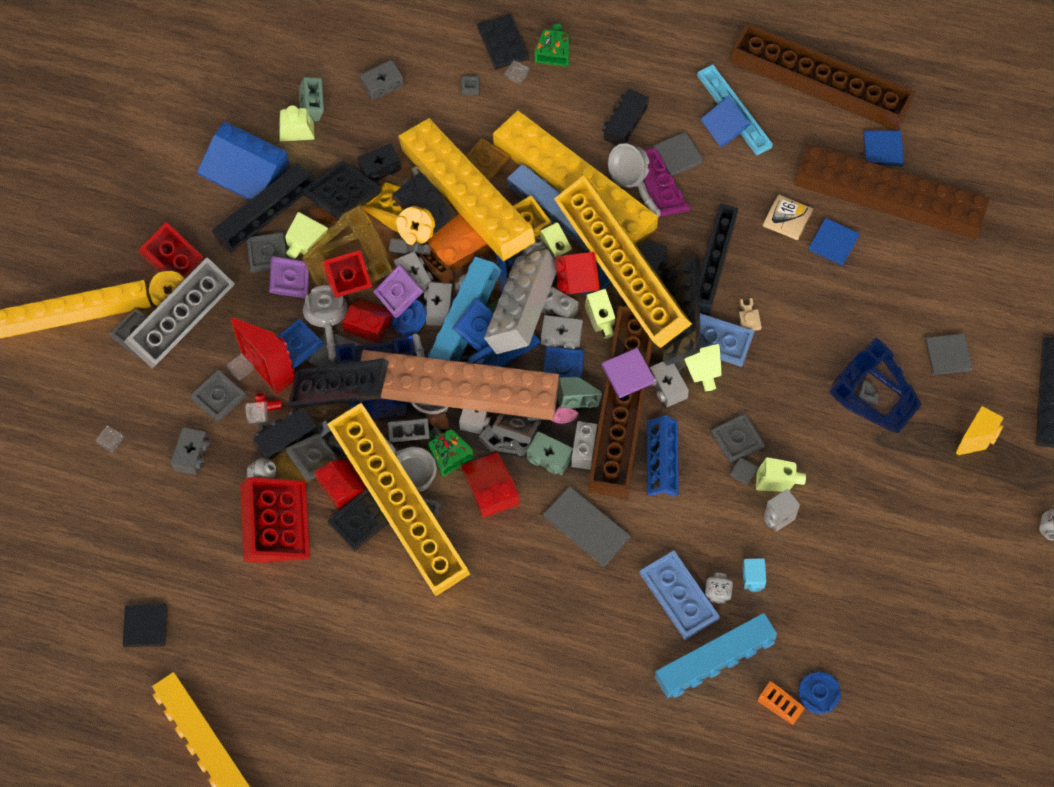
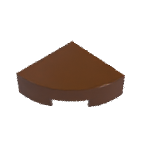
(439, 420)

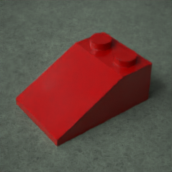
(171, 252)
(490, 484)

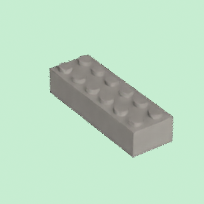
(521, 302)
(179, 313)

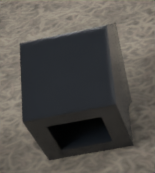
(324, 430)

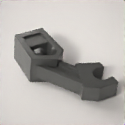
(400, 247)
(508, 447)

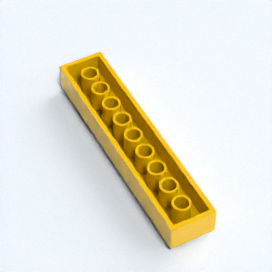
(562, 167)
(467, 189)
(622, 262)
(398, 499)

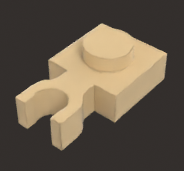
(749, 318)

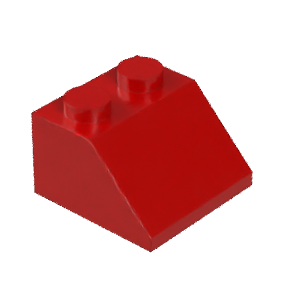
(577, 273)
(346, 274)
(367, 320)
(340, 482)

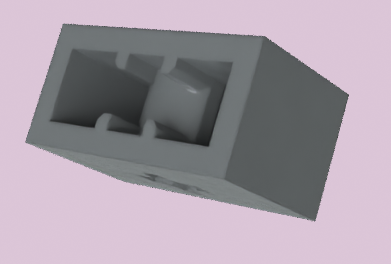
(381, 80)
(408, 429)
(184, 456)

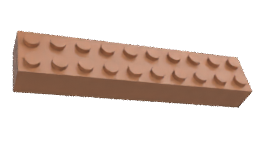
(468, 385)

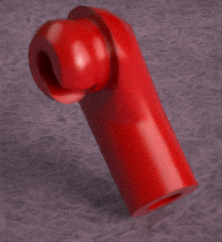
(271, 405)

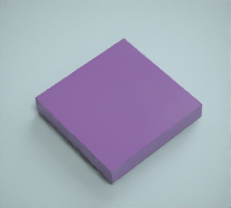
(288, 277)
(398, 291)
(628, 373)

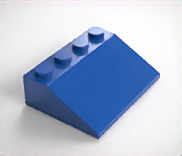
(242, 162)

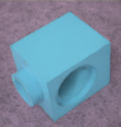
(754, 574)

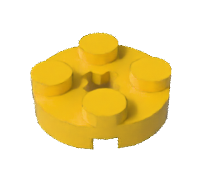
(406, 229)
(160, 280)

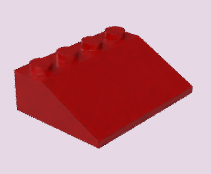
(265, 353)
(274, 520)

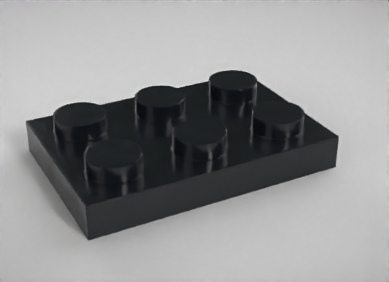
(502, 41)
(422, 193)
(358, 520)

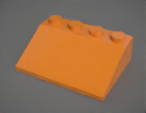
(457, 243)

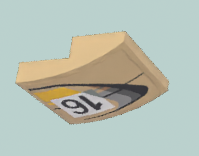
(788, 217)

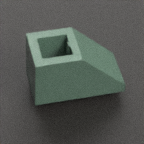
(577, 393)

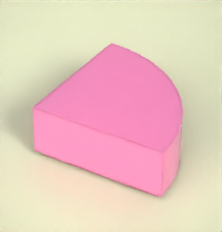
(564, 415)

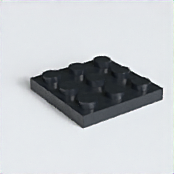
(341, 190)

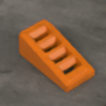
(778, 692)

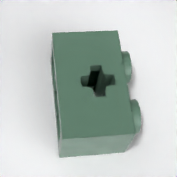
(312, 97)
(559, 456)

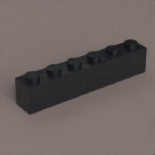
(263, 208)
(716, 256)

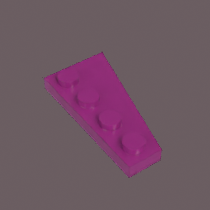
(662, 188)

